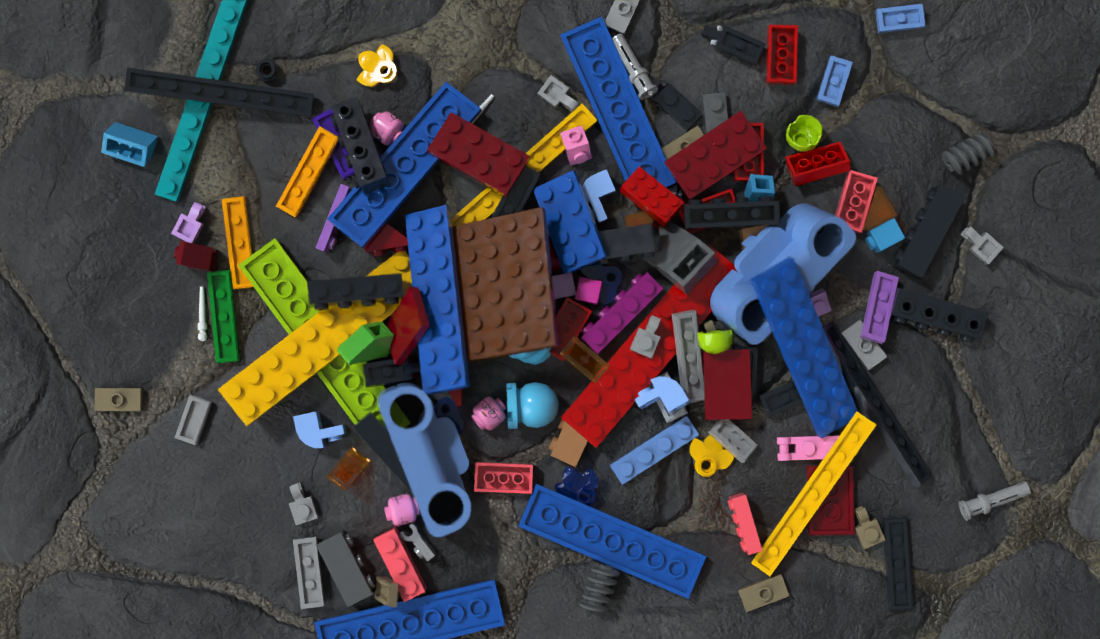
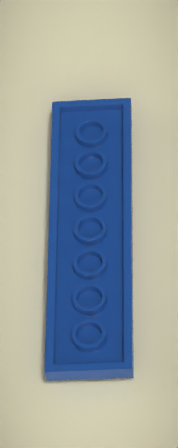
(615, 101)
(406, 166)
(435, 274)
(804, 346)
(612, 541)
(423, 617)

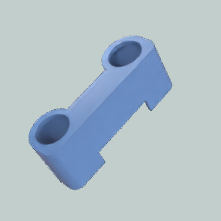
(772, 245)
(430, 457)

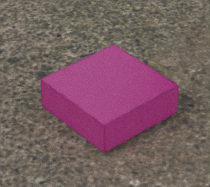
(588, 290)

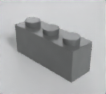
(346, 568)

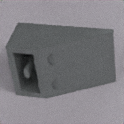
(682, 258)

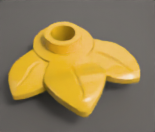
(375, 64)
(709, 451)

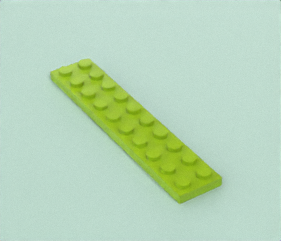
(286, 295)

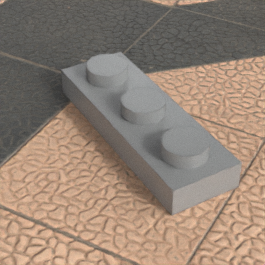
(309, 572)

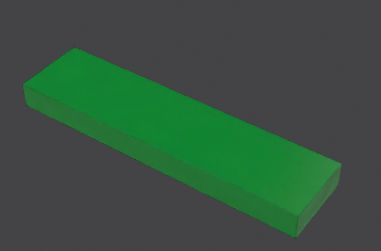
(223, 316)

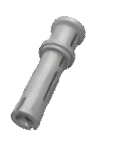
(636, 76)
(985, 503)

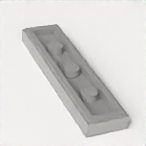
(689, 354)

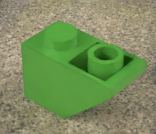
(367, 343)

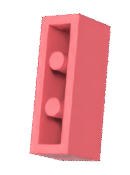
(400, 564)

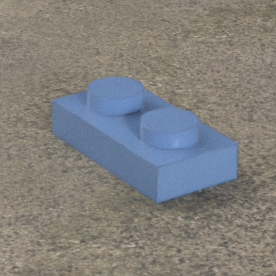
(900, 18)
(834, 81)

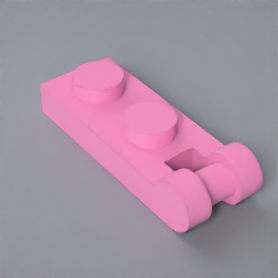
(805, 447)

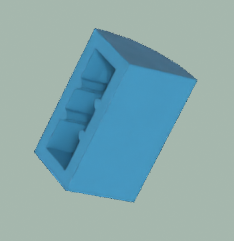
(129, 144)

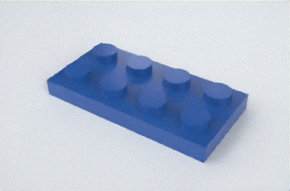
(570, 222)

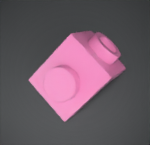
(576, 145)

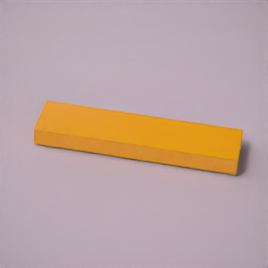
(308, 172)
(237, 238)

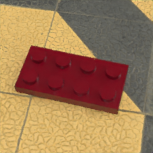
(478, 154)
(715, 155)

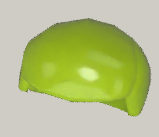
(804, 133)
(715, 341)

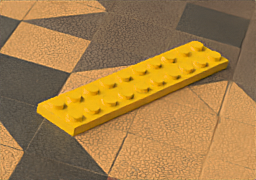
(306, 350)

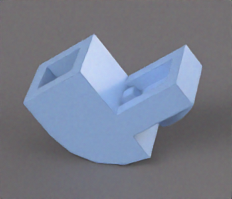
(595, 188)
(666, 389)
(312, 433)

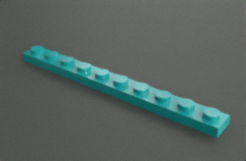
(196, 113)

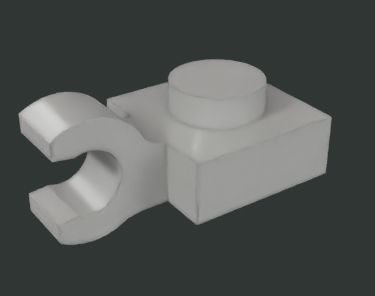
(555, 93)
(984, 246)
(645, 340)
(303, 507)
(423, 548)

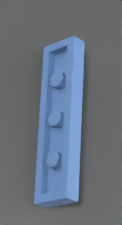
(654, 449)

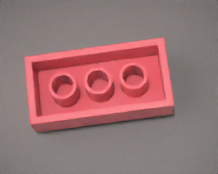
(856, 199)
(503, 477)
(744, 520)

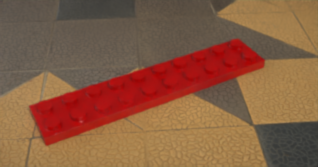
(629, 372)

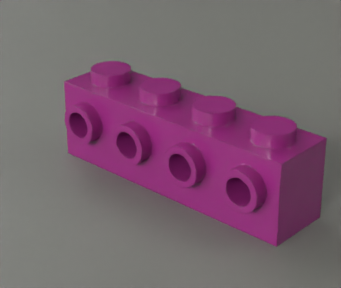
(614, 319)

